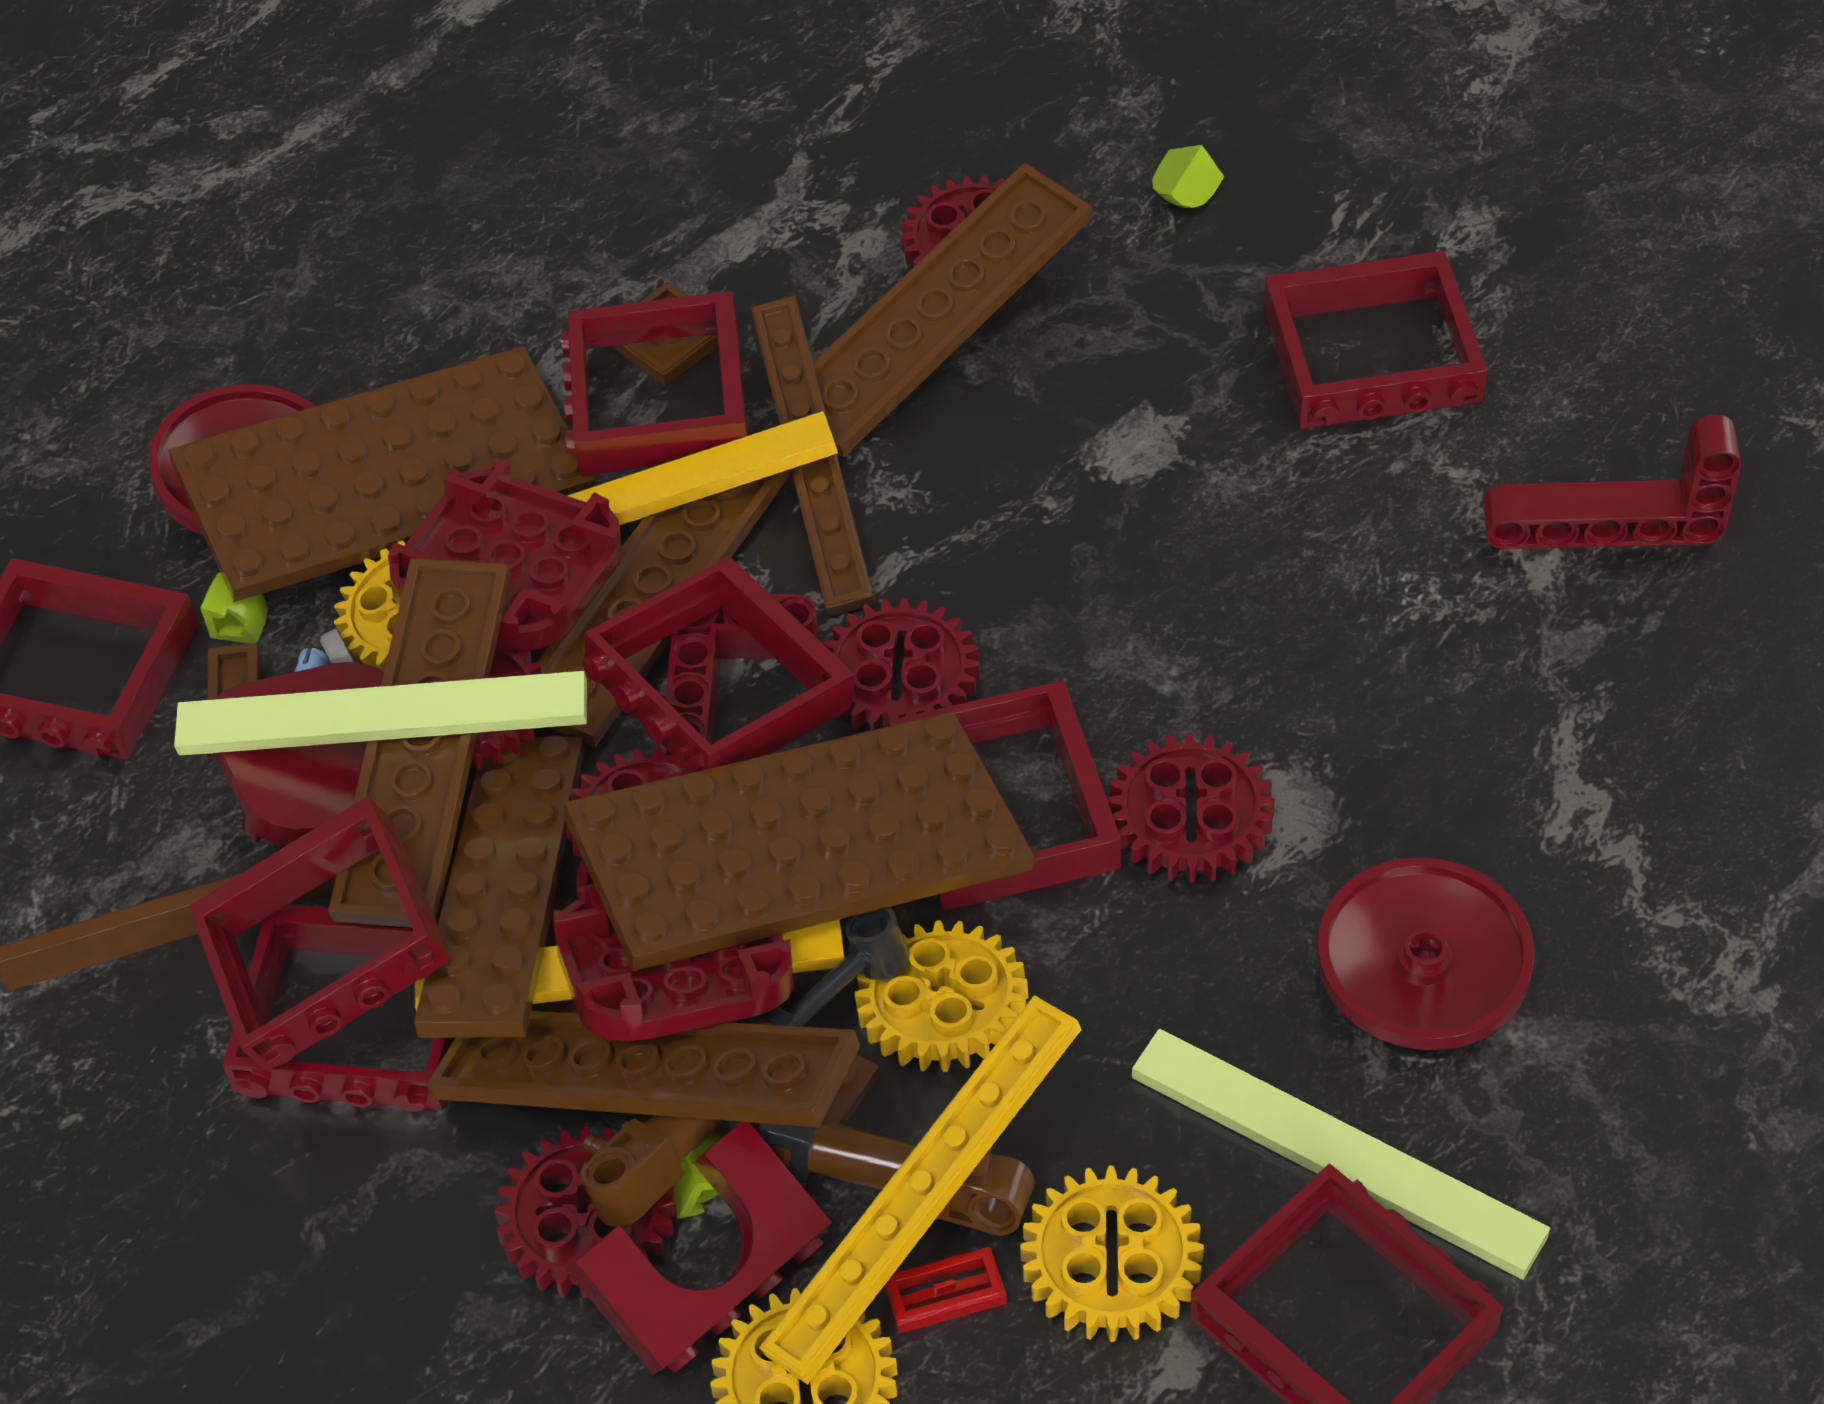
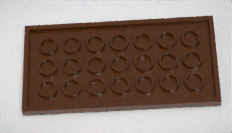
(366, 469)
(795, 839)

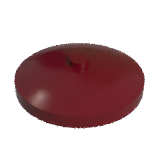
(208, 416)
(1425, 953)

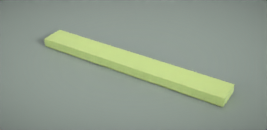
(381, 713)
(1317, 1139)

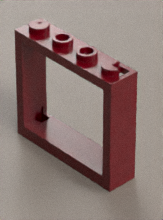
(1367, 286)
(643, 322)
(105, 599)
(765, 619)
(1024, 712)
(281, 881)
(307, 1082)
(1389, 1236)

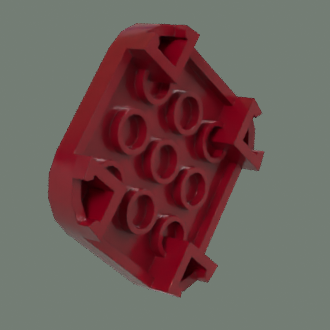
(552, 543)
(301, 786)
(667, 996)

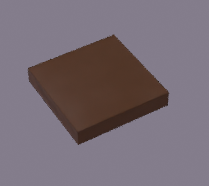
(668, 357)

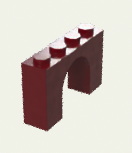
(774, 1224)

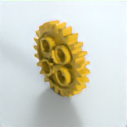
(368, 613)
(946, 999)
(1059, 1252)
(856, 1371)

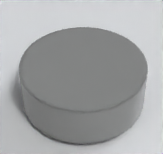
(335, 647)

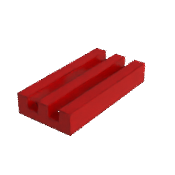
(948, 1308)

